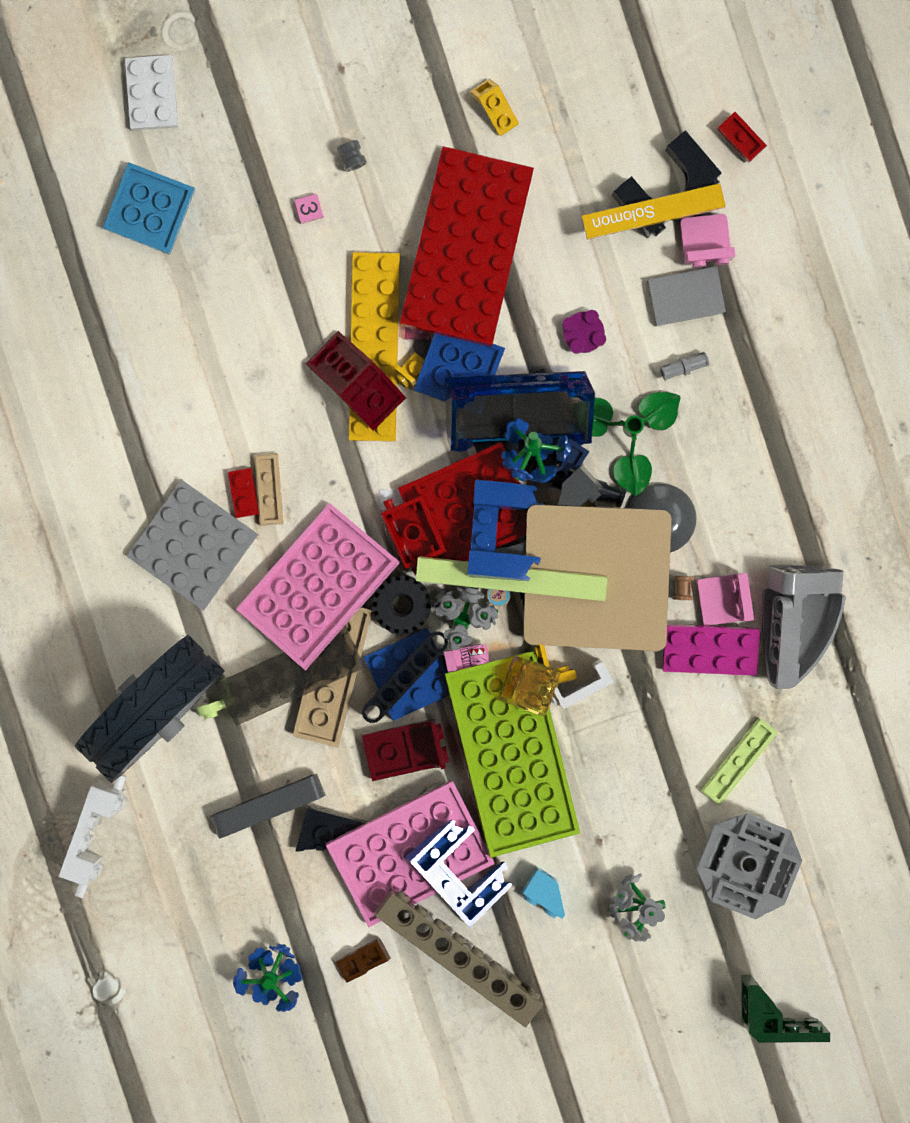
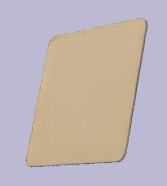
(609, 542)

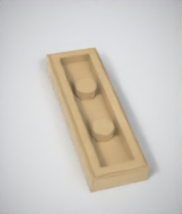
(269, 489)

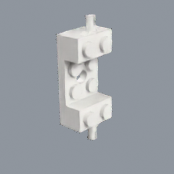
(80, 864)

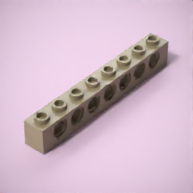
(521, 1011)

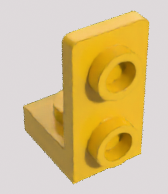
(495, 106)
(410, 371)
(566, 673)

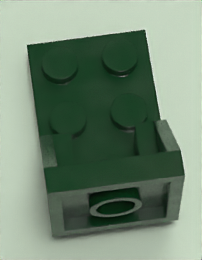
(767, 1023)

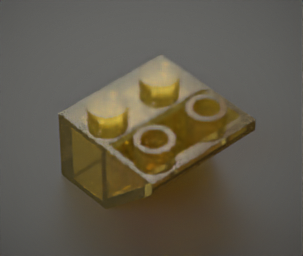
(529, 686)

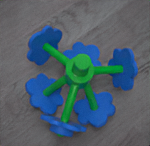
(535, 445)
(266, 988)

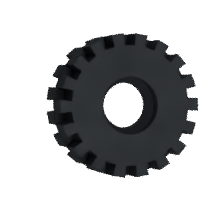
(383, 604)

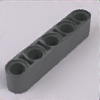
(268, 805)

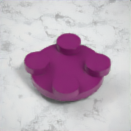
(584, 332)

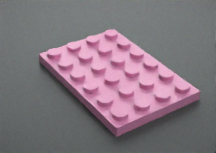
(317, 586)
(375, 852)

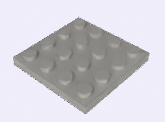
(192, 545)

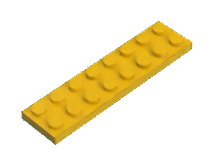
(375, 328)

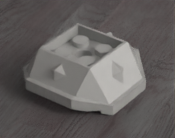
(766, 882)

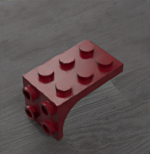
(405, 749)

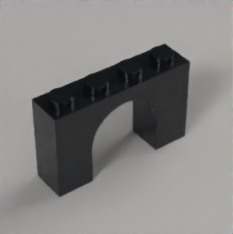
(695, 165)

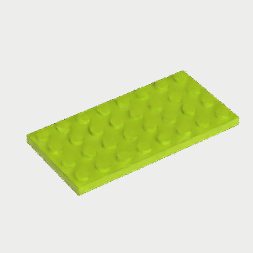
(510, 762)

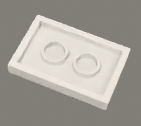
(151, 92)

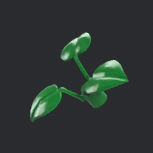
(660, 411)

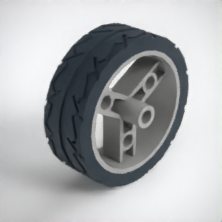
(149, 708)

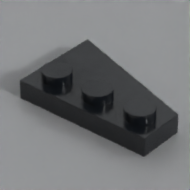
(323, 826)

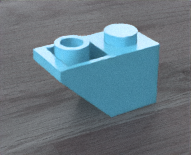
(544, 890)

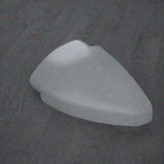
(799, 619)

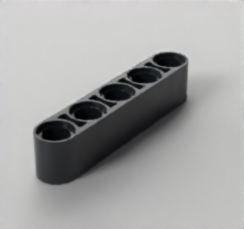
(399, 687)

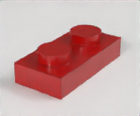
(741, 137)
(243, 493)

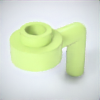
(210, 710)

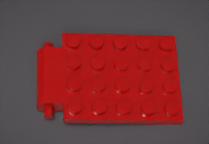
(440, 510)

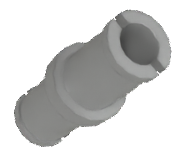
(684, 366)

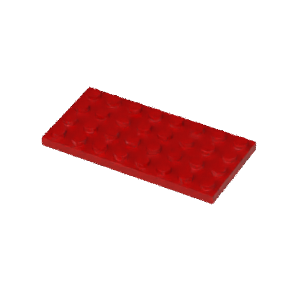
(466, 246)

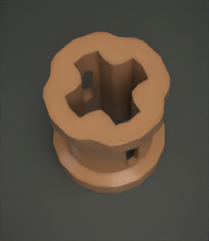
(682, 588)

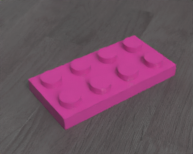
(711, 649)

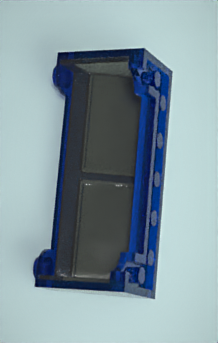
(549, 402)

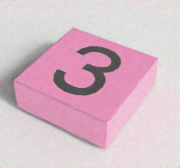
(309, 208)

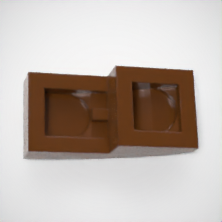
(362, 960)

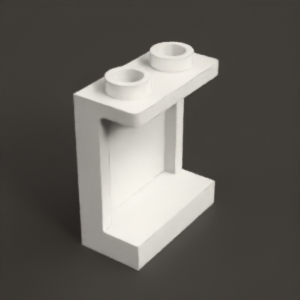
(585, 689)

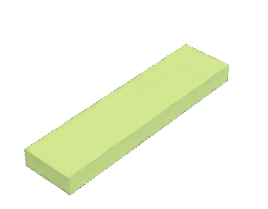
(739, 761)

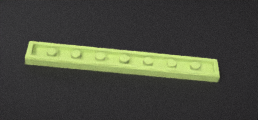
(541, 581)

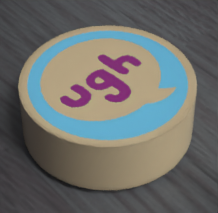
(498, 597)

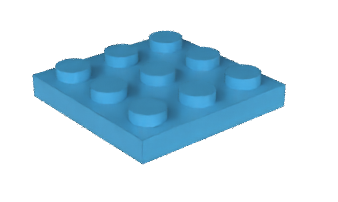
(149, 208)

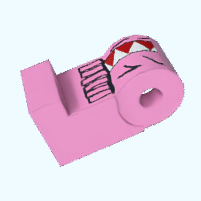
(466, 657)

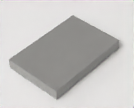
(686, 296)

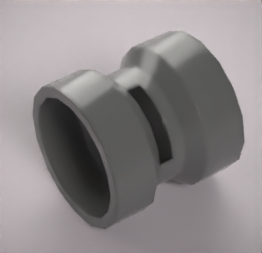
(352, 157)

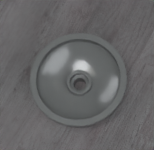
(675, 502)

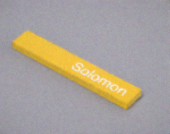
(653, 211)

